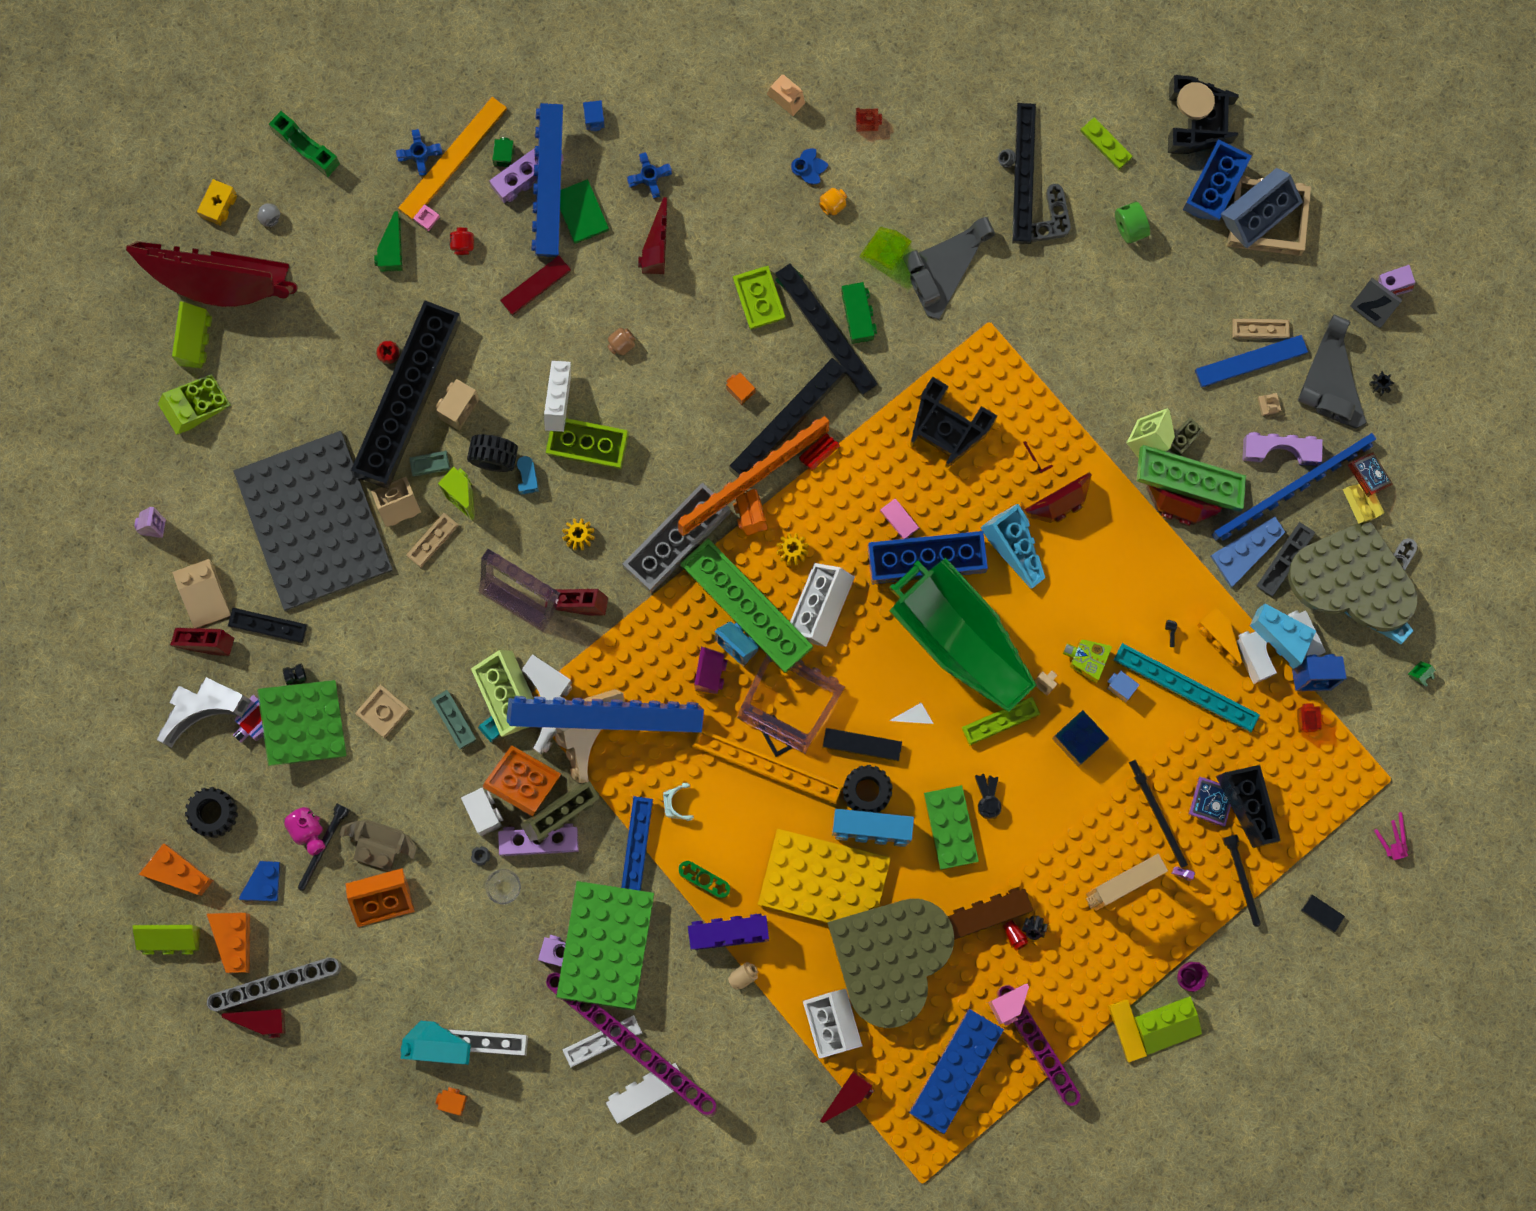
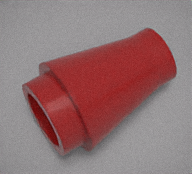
(1015, 935)

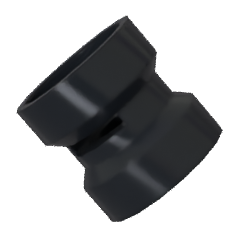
(290, 675)

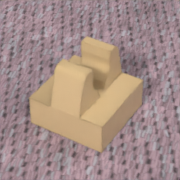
(1269, 404)
(1045, 682)

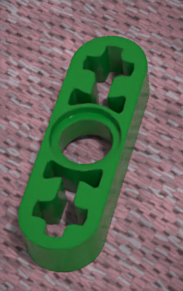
(714, 891)

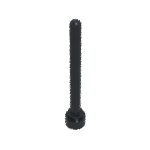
(339, 812)
(1232, 843)

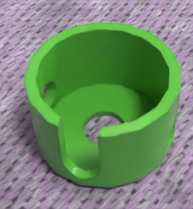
(1132, 222)

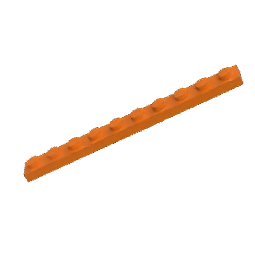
(754, 475)

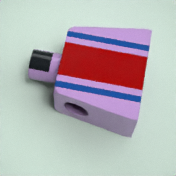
(1401, 280)
(250, 722)

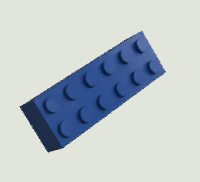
(895, 558)
(956, 1071)

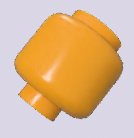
(833, 201)

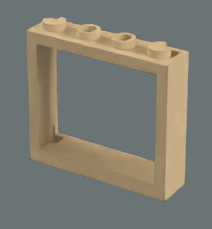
(1273, 245)
(1126, 882)

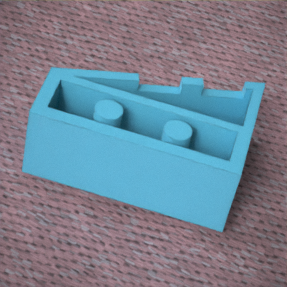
(1283, 633)

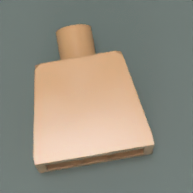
(785, 93)

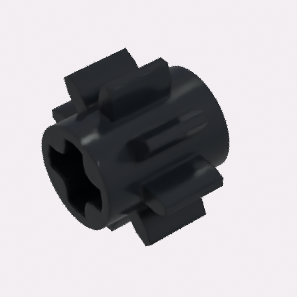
(1378, 386)
(1034, 927)

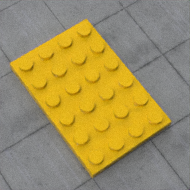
(821, 878)

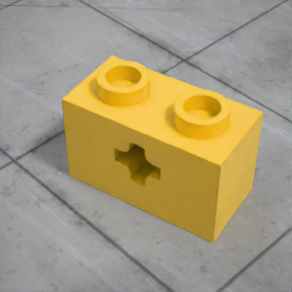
(215, 193)

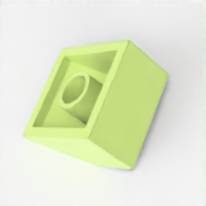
(1153, 431)

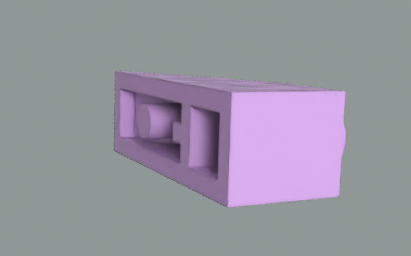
(150, 523)

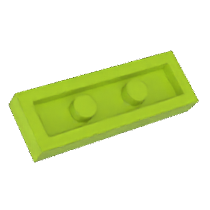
(1106, 143)

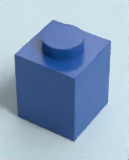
(594, 115)

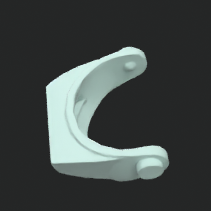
(669, 811)

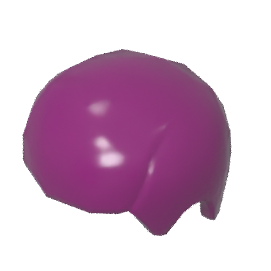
(1192, 976)

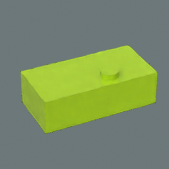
(589, 443)

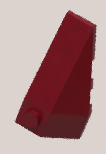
(654, 249)

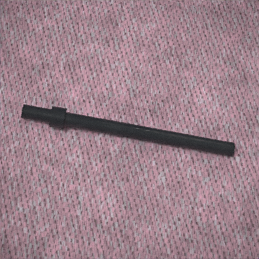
(1140, 779)

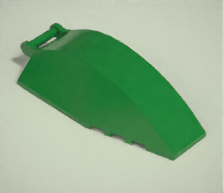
(962, 633)

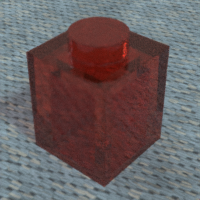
(1309, 718)

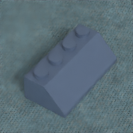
(1262, 207)

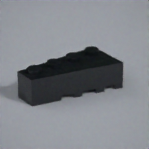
(1251, 804)

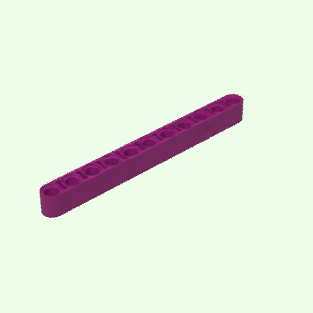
(637, 1052)

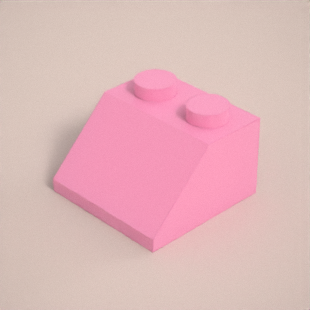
(1009, 1005)

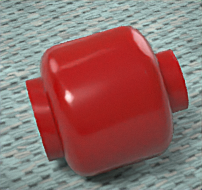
(461, 241)

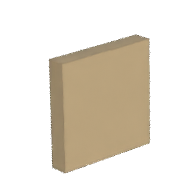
(382, 711)

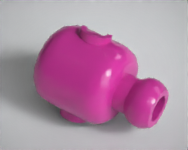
(305, 829)

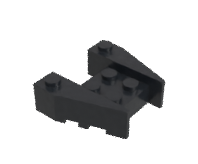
(1205, 132)
(945, 427)

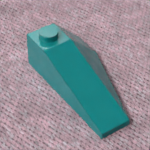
(434, 1044)

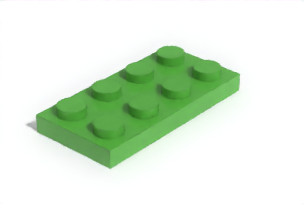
(951, 827)

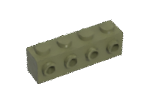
(561, 810)

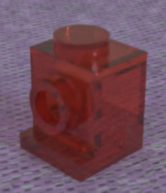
(863, 123)

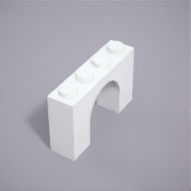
(1254, 652)

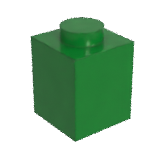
(503, 152)

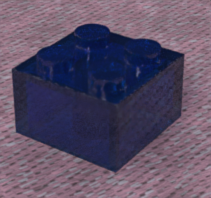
(1080, 738)

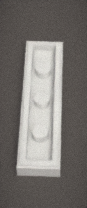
(597, 1043)

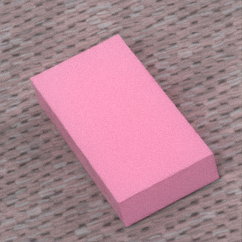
(899, 519)

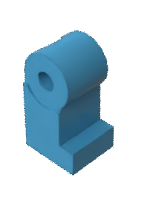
(527, 470)

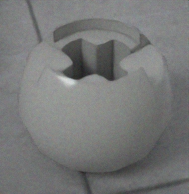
(268, 215)

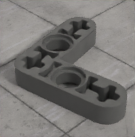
(1052, 225)

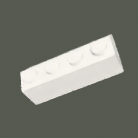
(821, 602)

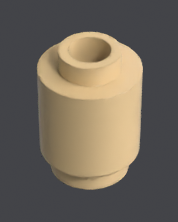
(743, 976)

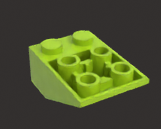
(192, 403)

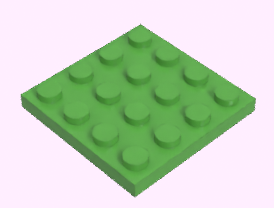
(301, 723)

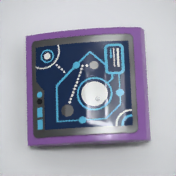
(1210, 802)

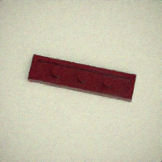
(535, 285)

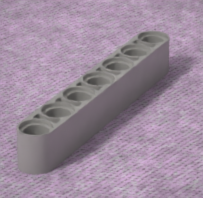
(264, 984)

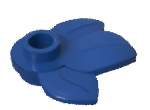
(812, 166)

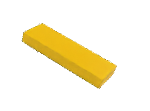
(1127, 1030)

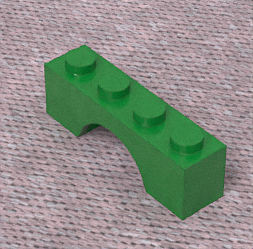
(293, 136)

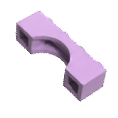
(1306, 450)

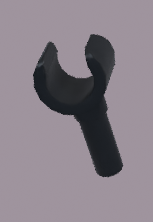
(1171, 626)

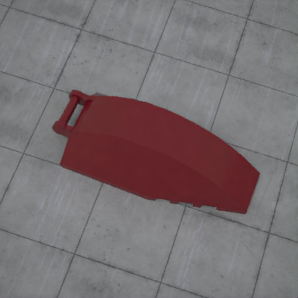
(214, 278)

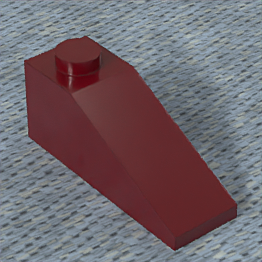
(582, 601)
(203, 640)
(263, 1022)
(851, 1094)

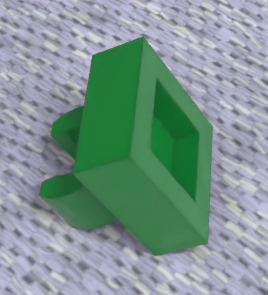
(1422, 672)

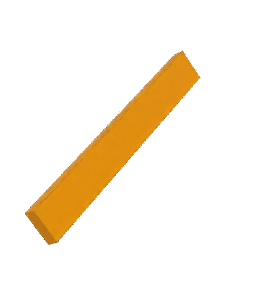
(453, 158)
(768, 766)

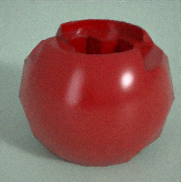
(386, 358)

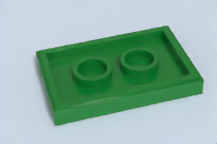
(582, 212)

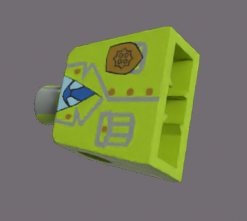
(1088, 658)

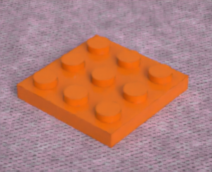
(522, 780)

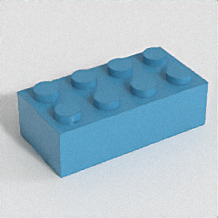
(872, 826)

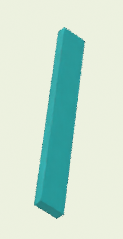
(1186, 687)

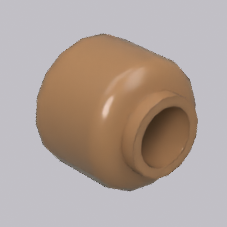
(621, 341)

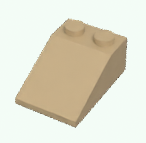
(201, 593)

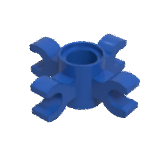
(404, 155)
(634, 180)

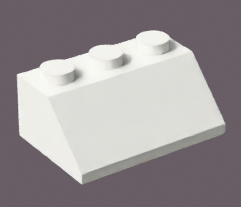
(832, 1023)

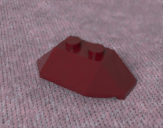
(1061, 502)
(1181, 507)

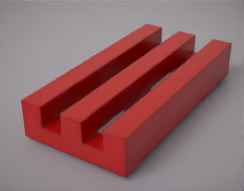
(818, 450)

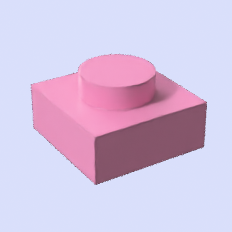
(426, 217)

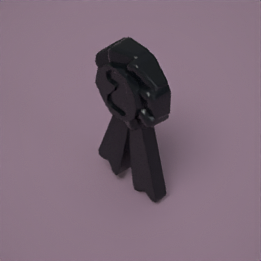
(989, 806)

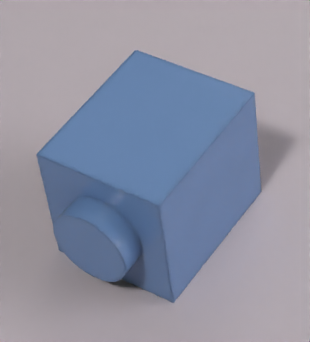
(1122, 686)

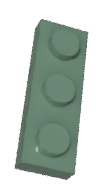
(453, 719)

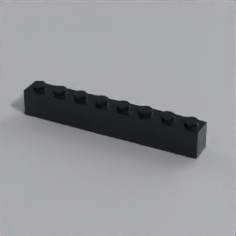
(789, 417)

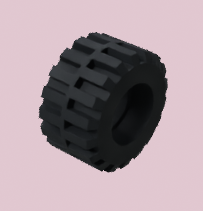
(492, 453)
(870, 773)
(195, 808)

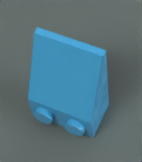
(736, 643)

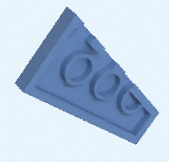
(1244, 552)

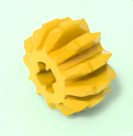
(571, 532)
(788, 543)

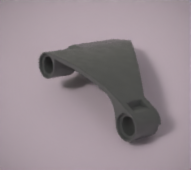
(940, 268)
(1330, 379)

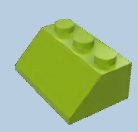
(191, 335)
(458, 490)
(166, 939)
(1168, 1025)

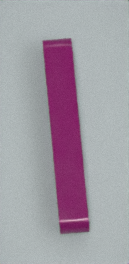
(1040, 1056)

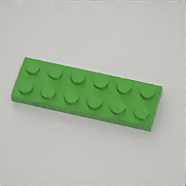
(1191, 478)

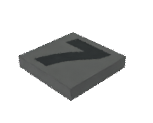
(1376, 303)

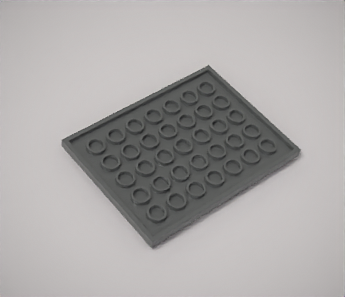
(312, 521)

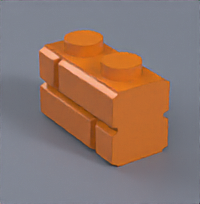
(751, 512)

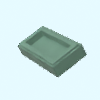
(429, 463)

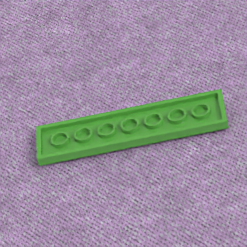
(746, 605)

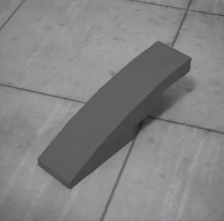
(1281, 564)

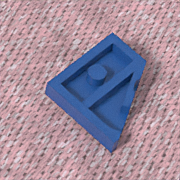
(263, 883)

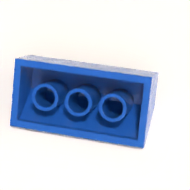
(1217, 182)

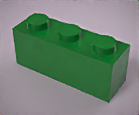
(858, 312)

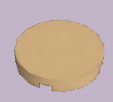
(1195, 100)

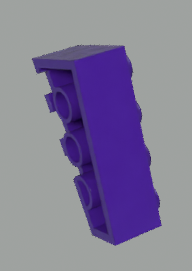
(729, 932)

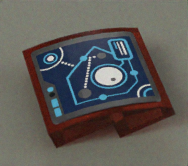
(1370, 474)

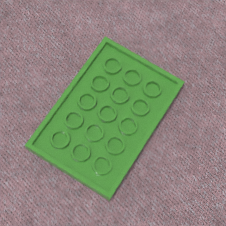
(605, 945)

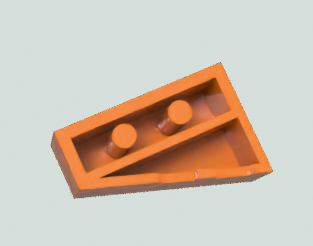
(174, 870)
(232, 940)

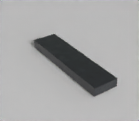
(267, 625)
(862, 744)

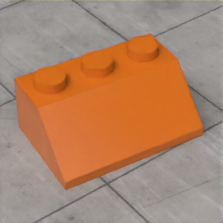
(379, 897)

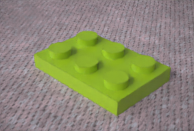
(759, 297)

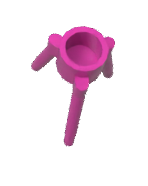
(1398, 849)

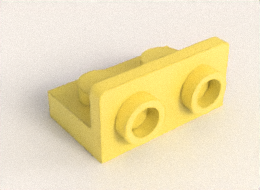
(1363, 507)

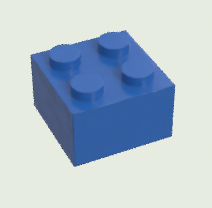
(1319, 673)

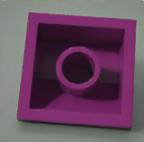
(709, 671)

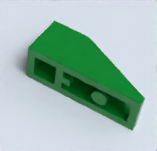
(390, 247)

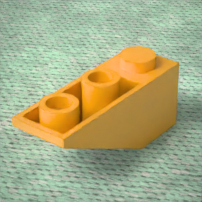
(1220, 632)

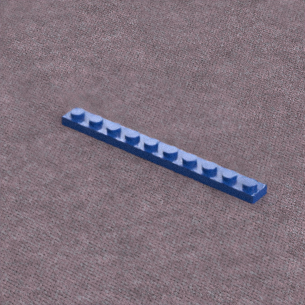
(1288, 491)

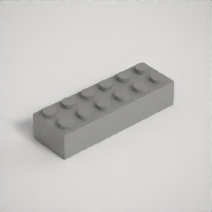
(667, 547)

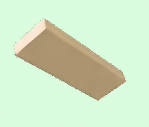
(1260, 329)
(432, 540)

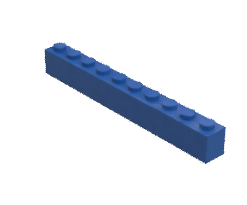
(604, 715)

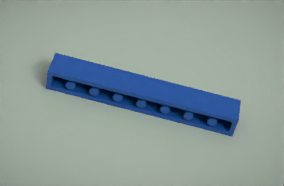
(548, 180)

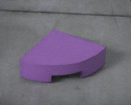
(1185, 874)

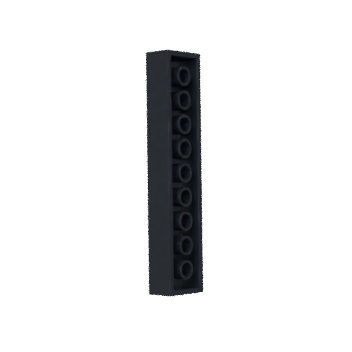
(406, 395)

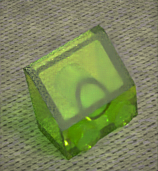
(886, 250)

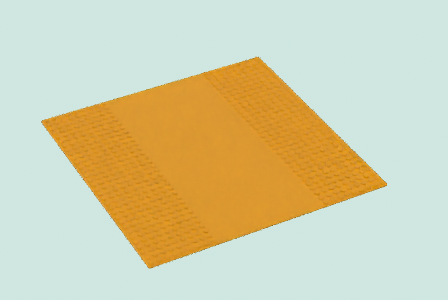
(1061, 827)

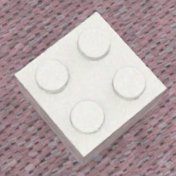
(482, 812)

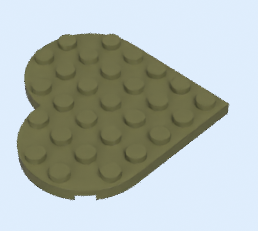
(1354, 575)
(889, 956)

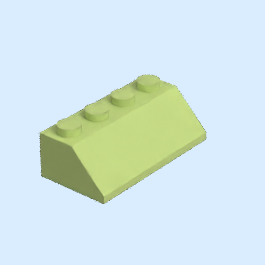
(498, 680)

